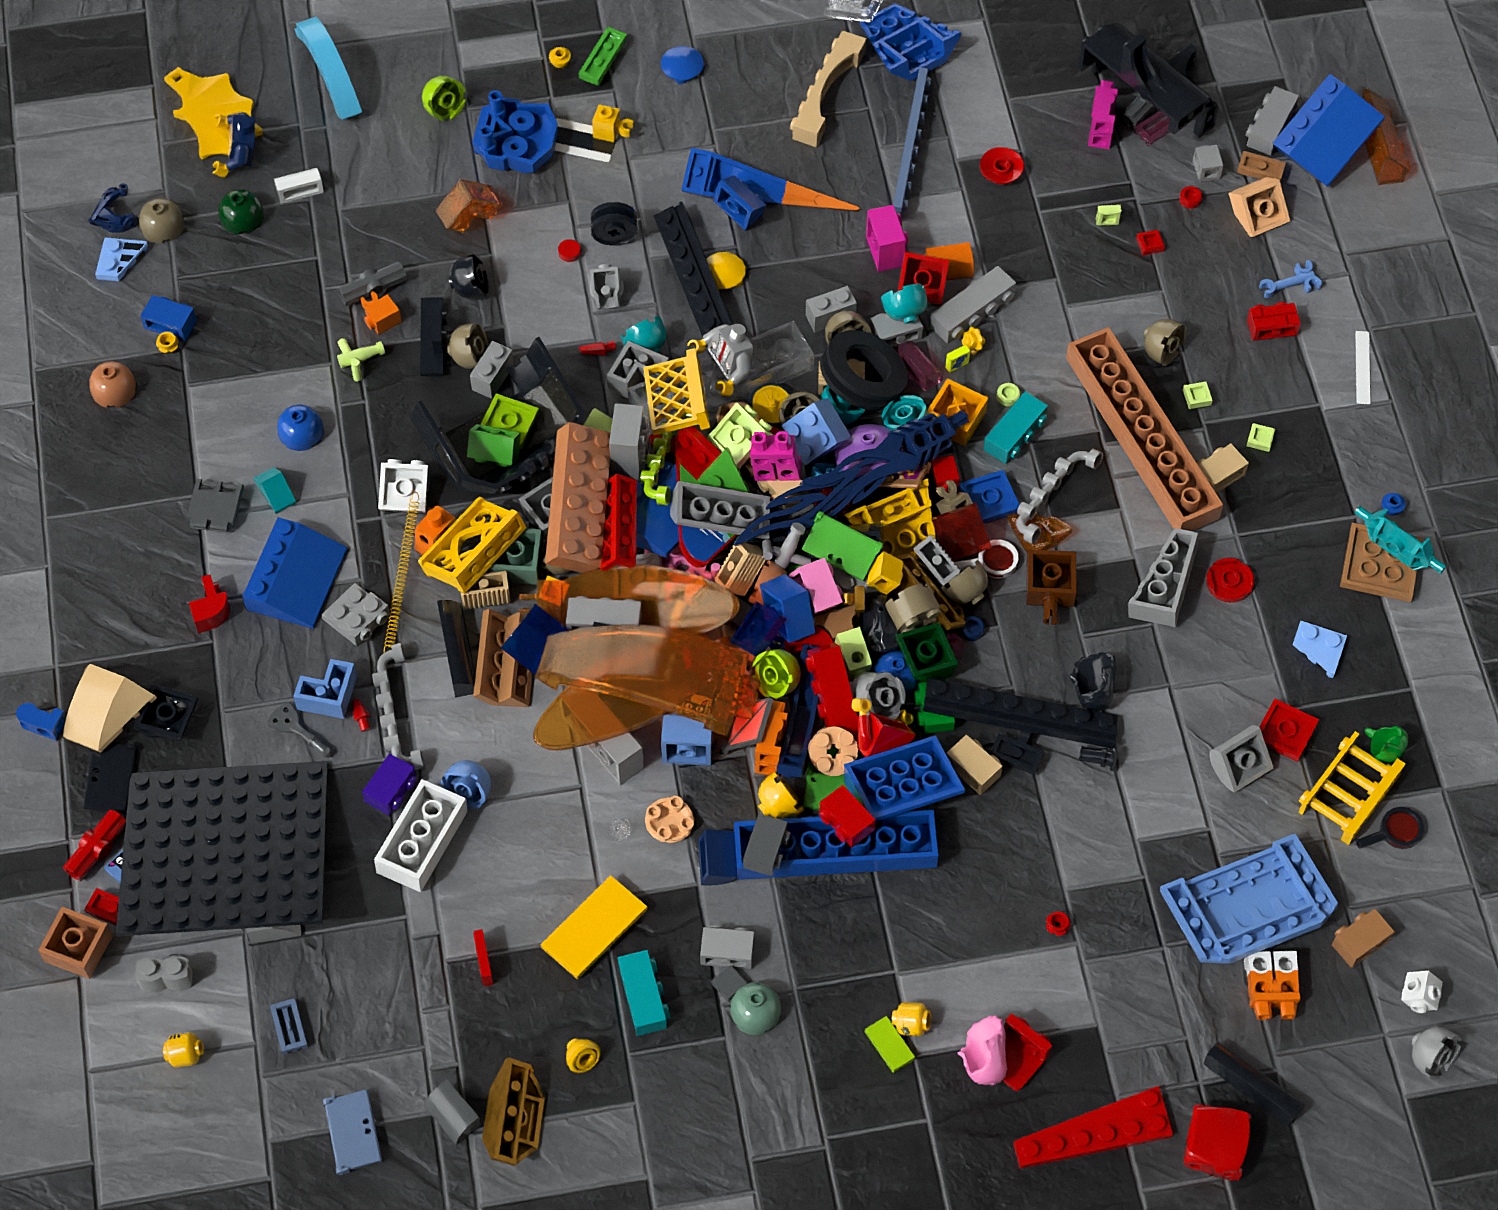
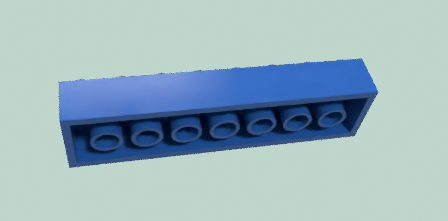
(814, 849)

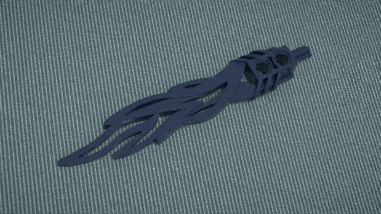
(886, 452)

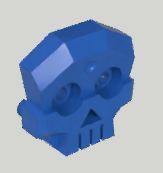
(501, 132)

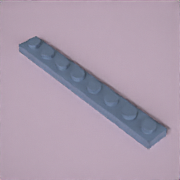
(913, 135)

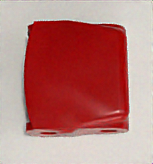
(1217, 1141)

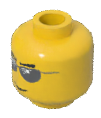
(912, 1019)

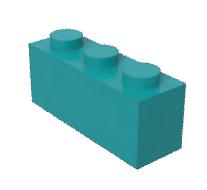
(1016, 428)
(643, 992)

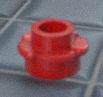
(1059, 917)

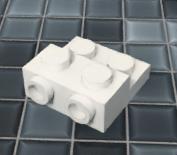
(398, 484)

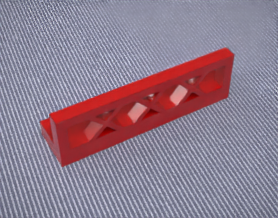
(620, 523)

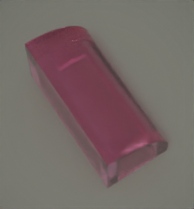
(919, 365)

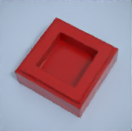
(1150, 242)

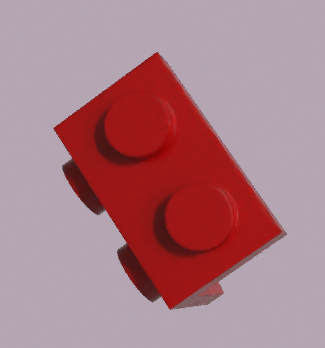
(1024, 1051)

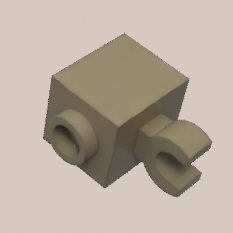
(952, 499)

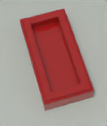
(482, 957)

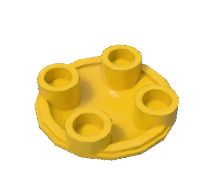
(727, 269)

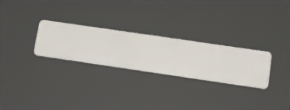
(1362, 367)

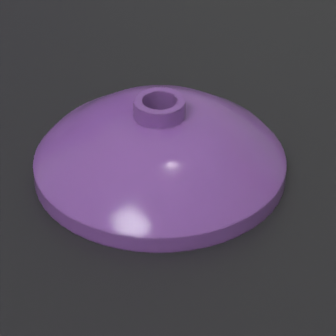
(862, 438)

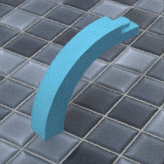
(330, 66)

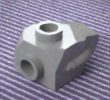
(606, 286)

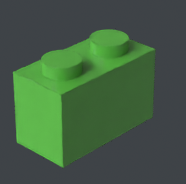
(493, 445)

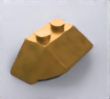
(917, 573)
(513, 1113)

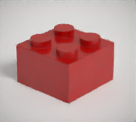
(925, 270)

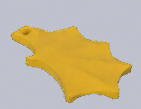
(202, 101)

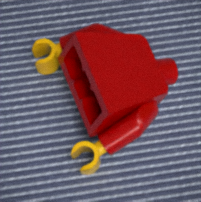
(880, 732)

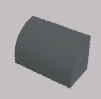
(452, 1112)

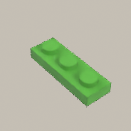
(602, 56)

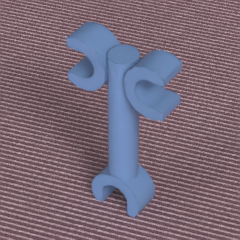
(1302, 276)

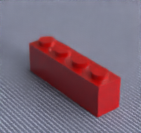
(832, 687)

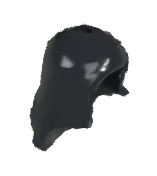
(878, 626)
(1095, 680)

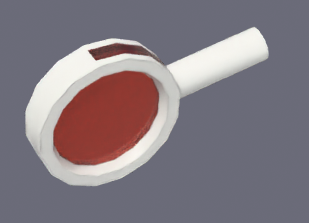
(998, 561)

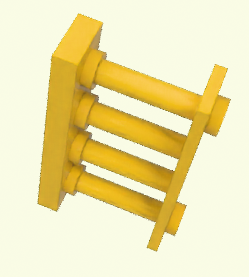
(1363, 808)

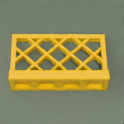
(694, 384)

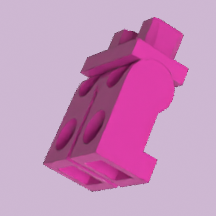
(1103, 115)
(775, 455)

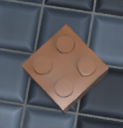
(75, 942)

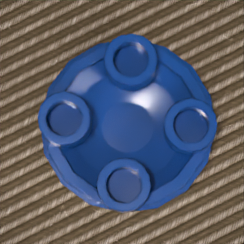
(682, 63)

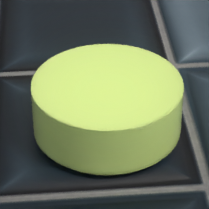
(1008, 394)

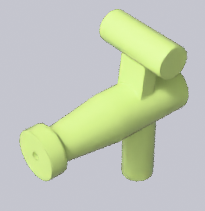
(354, 357)

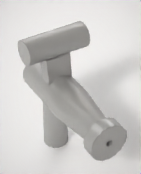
(786, 552)

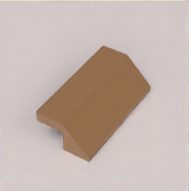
(500, 677)

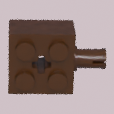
(1051, 581)

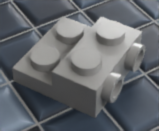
(356, 614)

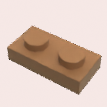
(1260, 166)

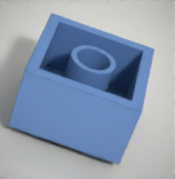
(817, 431)
(685, 741)

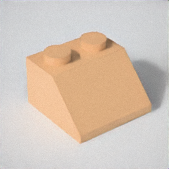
(1260, 206)

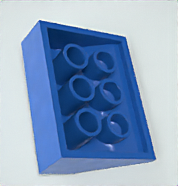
(1328, 130)
(654, 524)
(294, 574)
(902, 778)

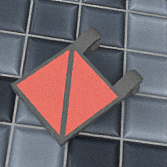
(747, 731)

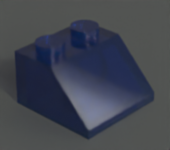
(530, 636)

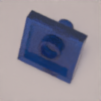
(759, 630)

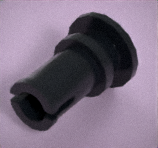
(1099, 756)

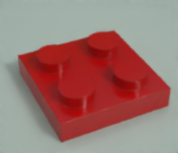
(1287, 729)

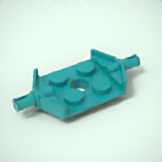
(1398, 542)

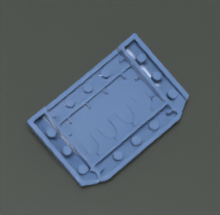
(1251, 903)

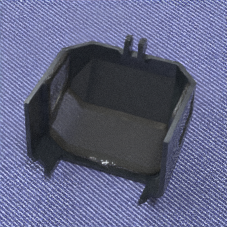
(540, 387)

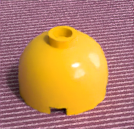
(778, 798)

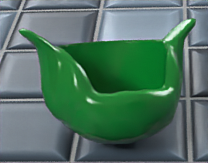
(1388, 743)

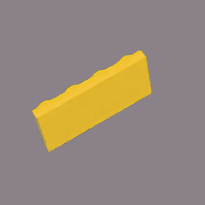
(594, 927)

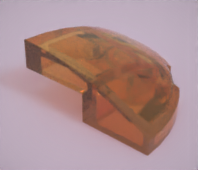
(1052, 531)

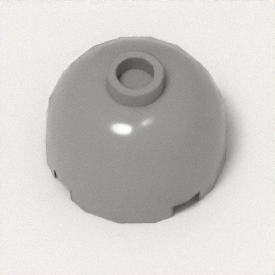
(1434, 1050)

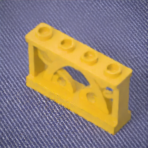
(473, 563)

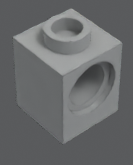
(1207, 163)

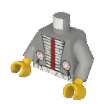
(730, 351)

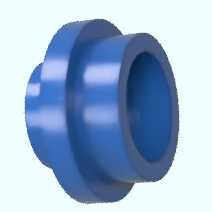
(1393, 509)

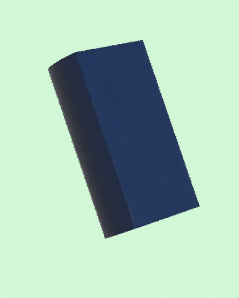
(717, 857)

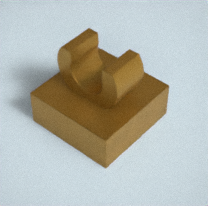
(856, 599)

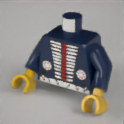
(240, 141)

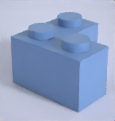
(329, 695)

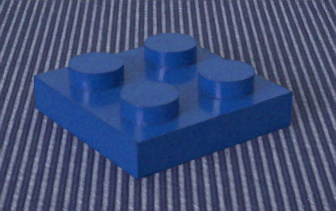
(992, 494)

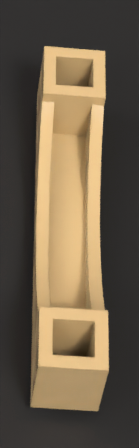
(845, 54)

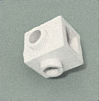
(1422, 991)

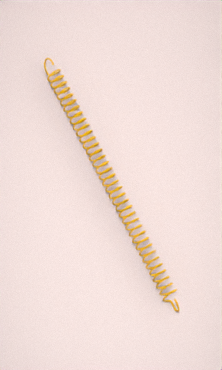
(404, 576)

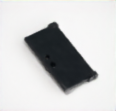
(110, 785)

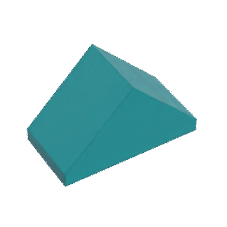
(275, 489)

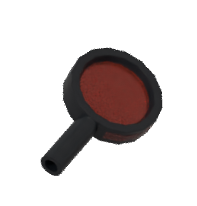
(1399, 828)

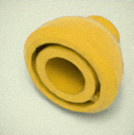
(582, 1055)

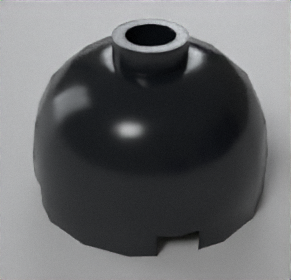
(469, 278)

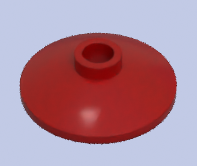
(1004, 159)

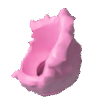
(985, 1051)

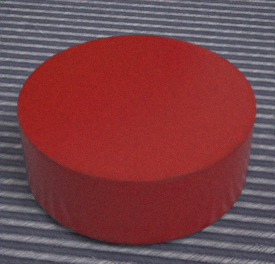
(1190, 197)
(569, 250)

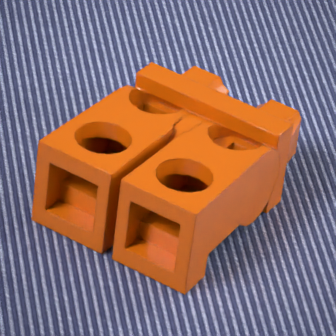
(769, 750)

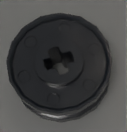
(614, 223)

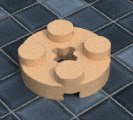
(822, 741)

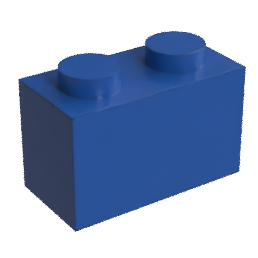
(168, 316)

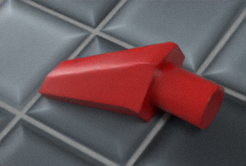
(598, 348)
(361, 715)

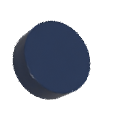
(973, 629)

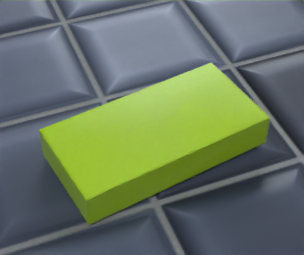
(889, 1044)

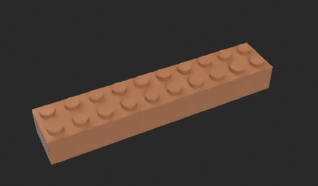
(1144, 431)

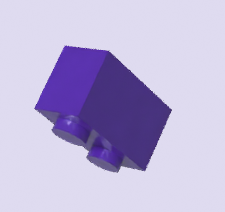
(389, 784)

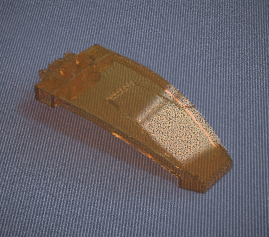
(655, 669)

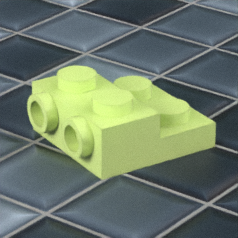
(737, 431)

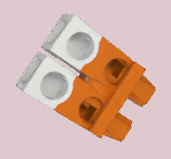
(1273, 983)

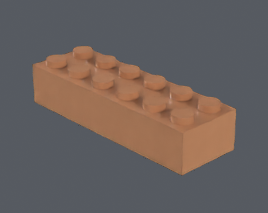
(578, 498)

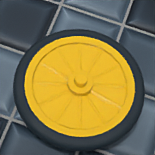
(767, 402)

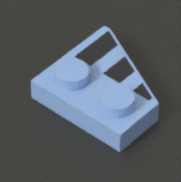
(118, 257)

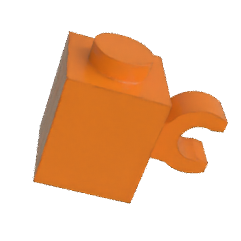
(381, 313)

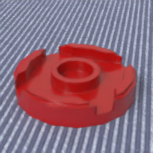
(1229, 580)

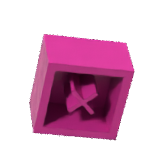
(886, 237)

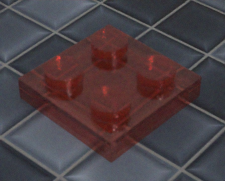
(962, 531)

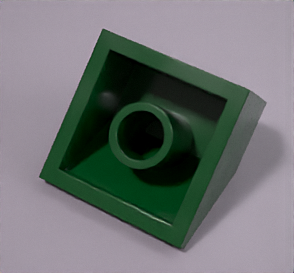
(927, 652)

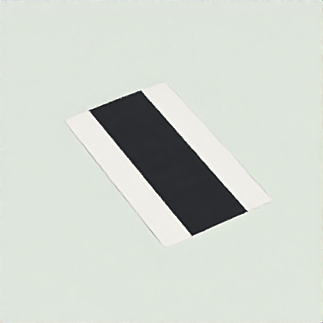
(578, 140)

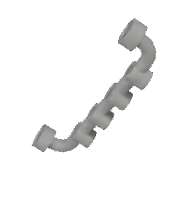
(1051, 481)
(385, 700)

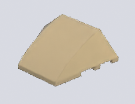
(102, 707)

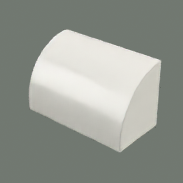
(299, 185)

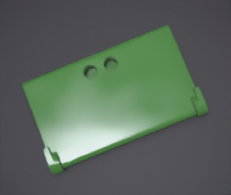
(841, 546)
(820, 785)

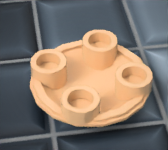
(669, 819)

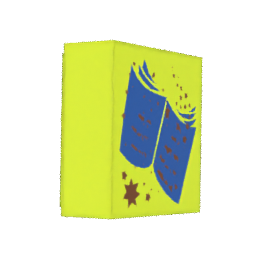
(957, 358)

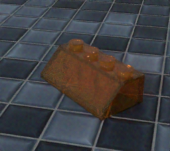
(1384, 146)

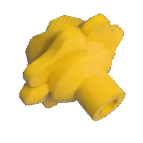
(973, 340)

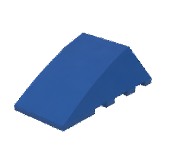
(909, 41)

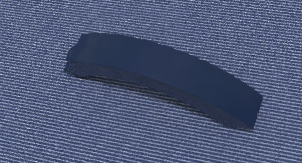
(801, 723)

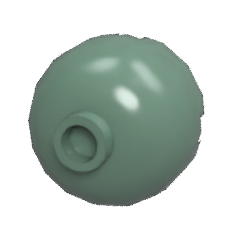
(755, 1008)

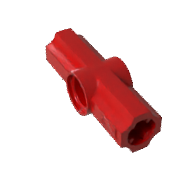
(95, 845)

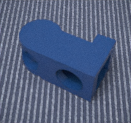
(40, 721)

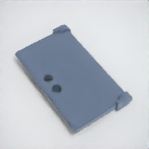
(352, 1140)

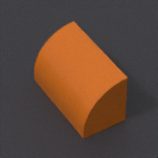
(960, 258)

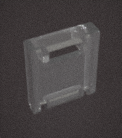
(852, 9)

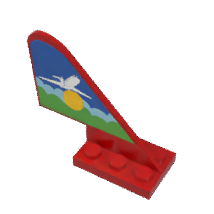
(693, 457)

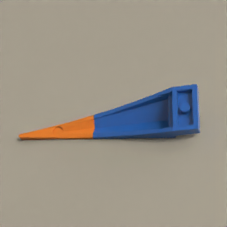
(707, 169)

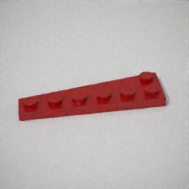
(1111, 1127)

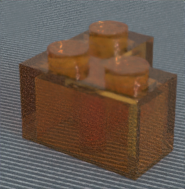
(466, 202)

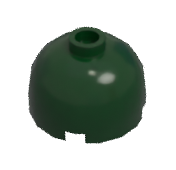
(240, 211)

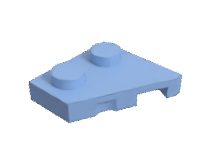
(1320, 645)

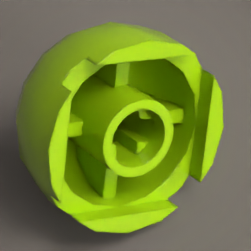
(443, 97)
(777, 672)

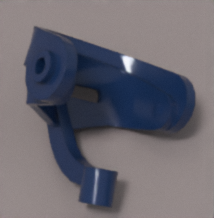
(116, 223)

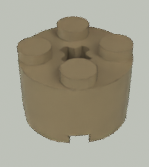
(914, 608)

